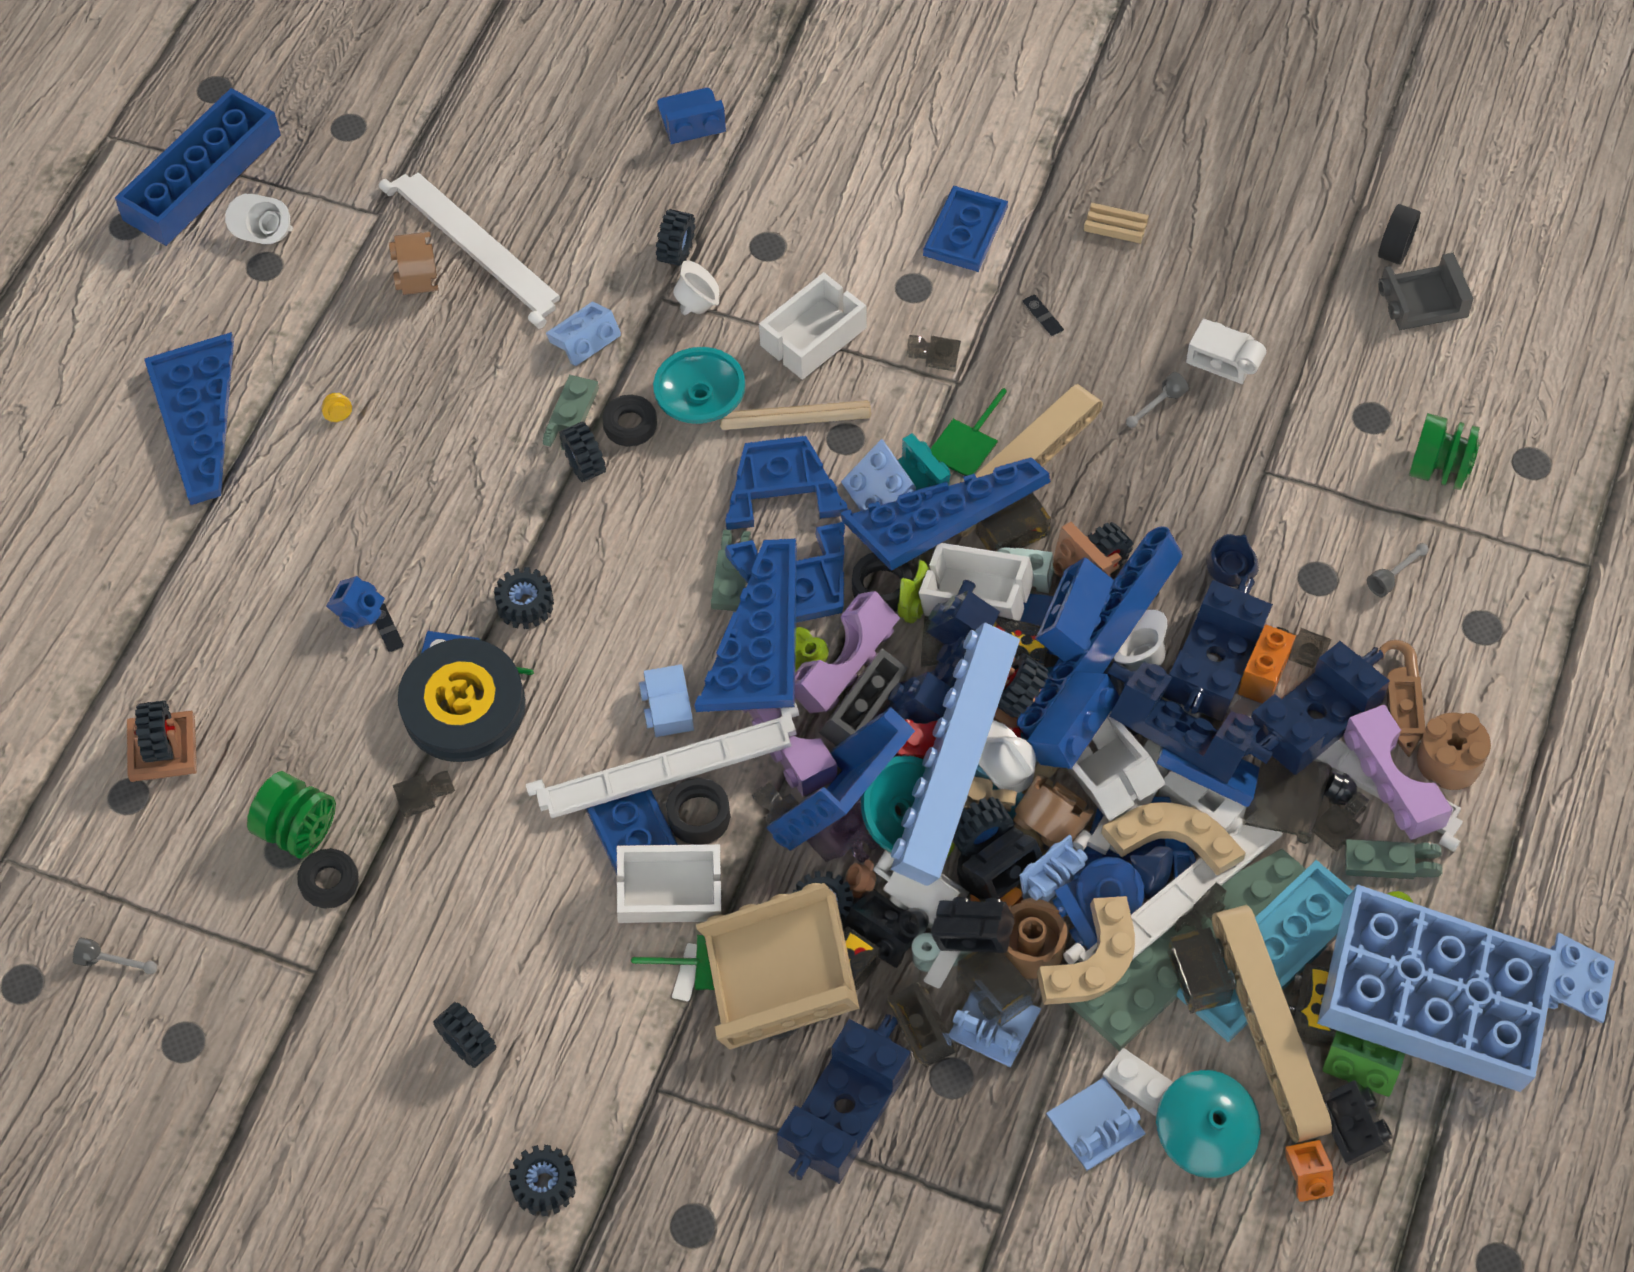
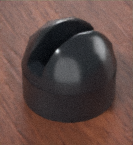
(913, 926)

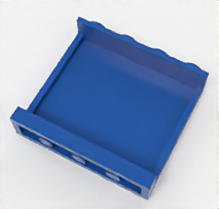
(860, 761)

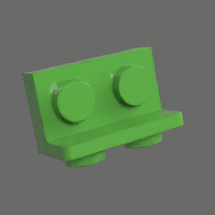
(1364, 1062)

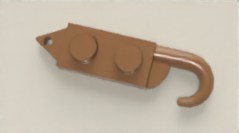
(1405, 696)

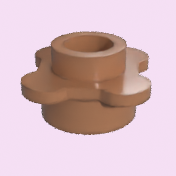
(861, 878)

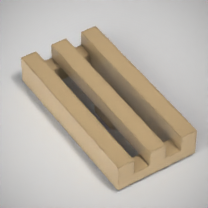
(1116, 219)

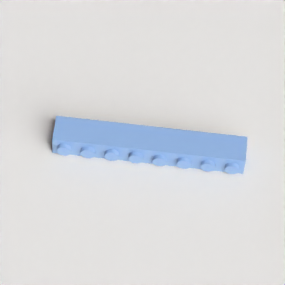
(955, 754)

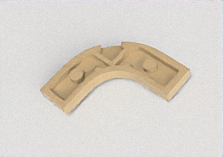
(1178, 823)
(1103, 969)

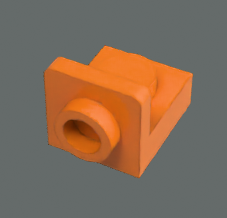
(1311, 1170)

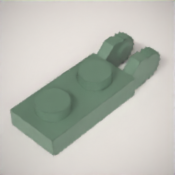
(571, 406)
(727, 581)
(1391, 859)

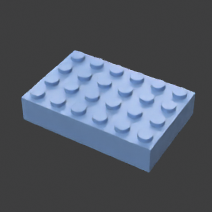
(1438, 988)

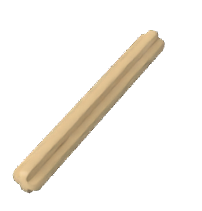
(796, 415)

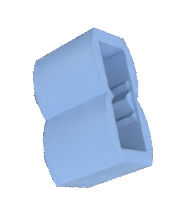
(668, 701)

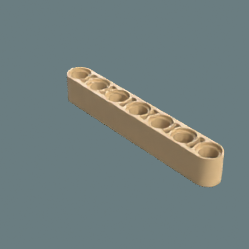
(1048, 432)
(1272, 1025)

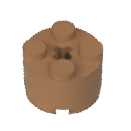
(415, 263)
(1453, 750)
(1052, 811)
(1044, 924)

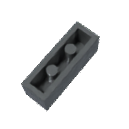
(864, 697)

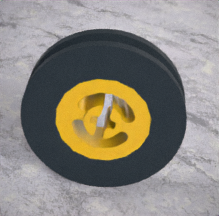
(479, 724)

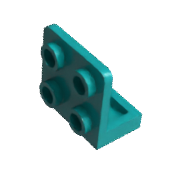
(921, 465)

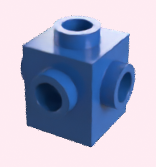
(356, 602)

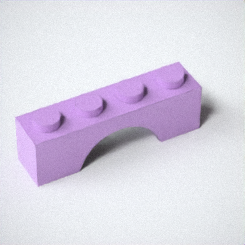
(866, 625)
(806, 763)
(1415, 804)

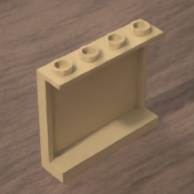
(779, 965)

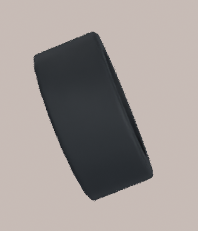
(1399, 234)
(871, 563)
(692, 789)

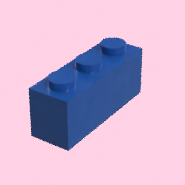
(1075, 610)
(1073, 719)

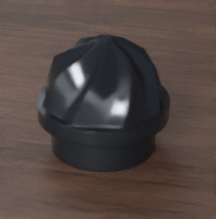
(1340, 788)

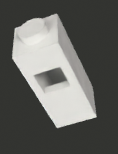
(1186, 792)

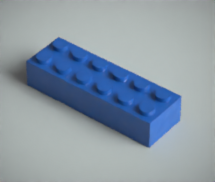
(198, 166)

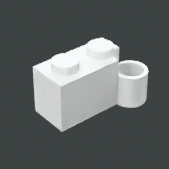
(1225, 351)

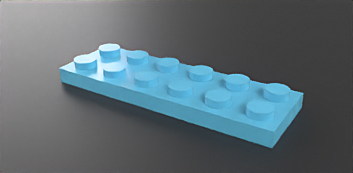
(1295, 932)

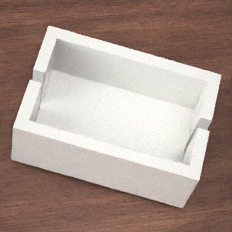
(812, 325)
(999, 578)
(1117, 771)
(668, 883)

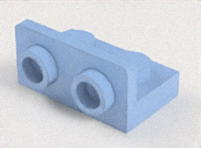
(585, 332)

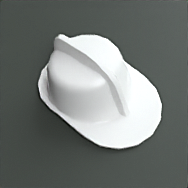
(258, 218)
(695, 289)
(1144, 642)
(1007, 759)

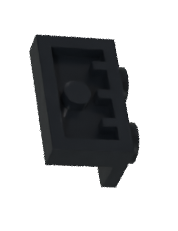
(878, 922)
(1355, 1122)

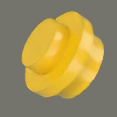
(336, 407)

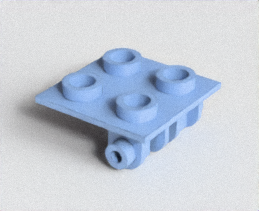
(877, 478)
(1052, 870)
(1581, 978)
(987, 1037)
(1096, 1123)

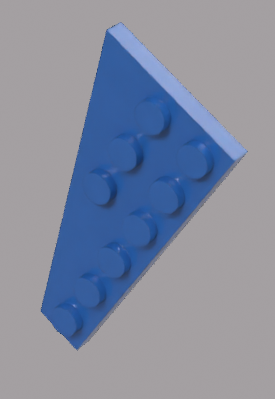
(194, 404)
(938, 512)
(759, 644)

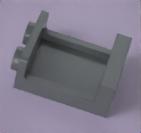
(1427, 294)

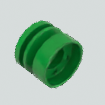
(1445, 451)
(291, 814)

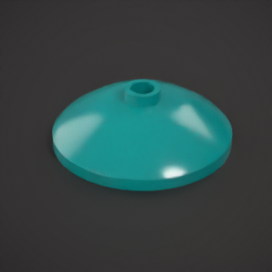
(697, 374)
(889, 789)
(1193, 1137)

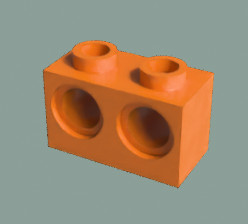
(1266, 664)

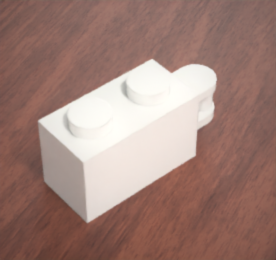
(912, 894)

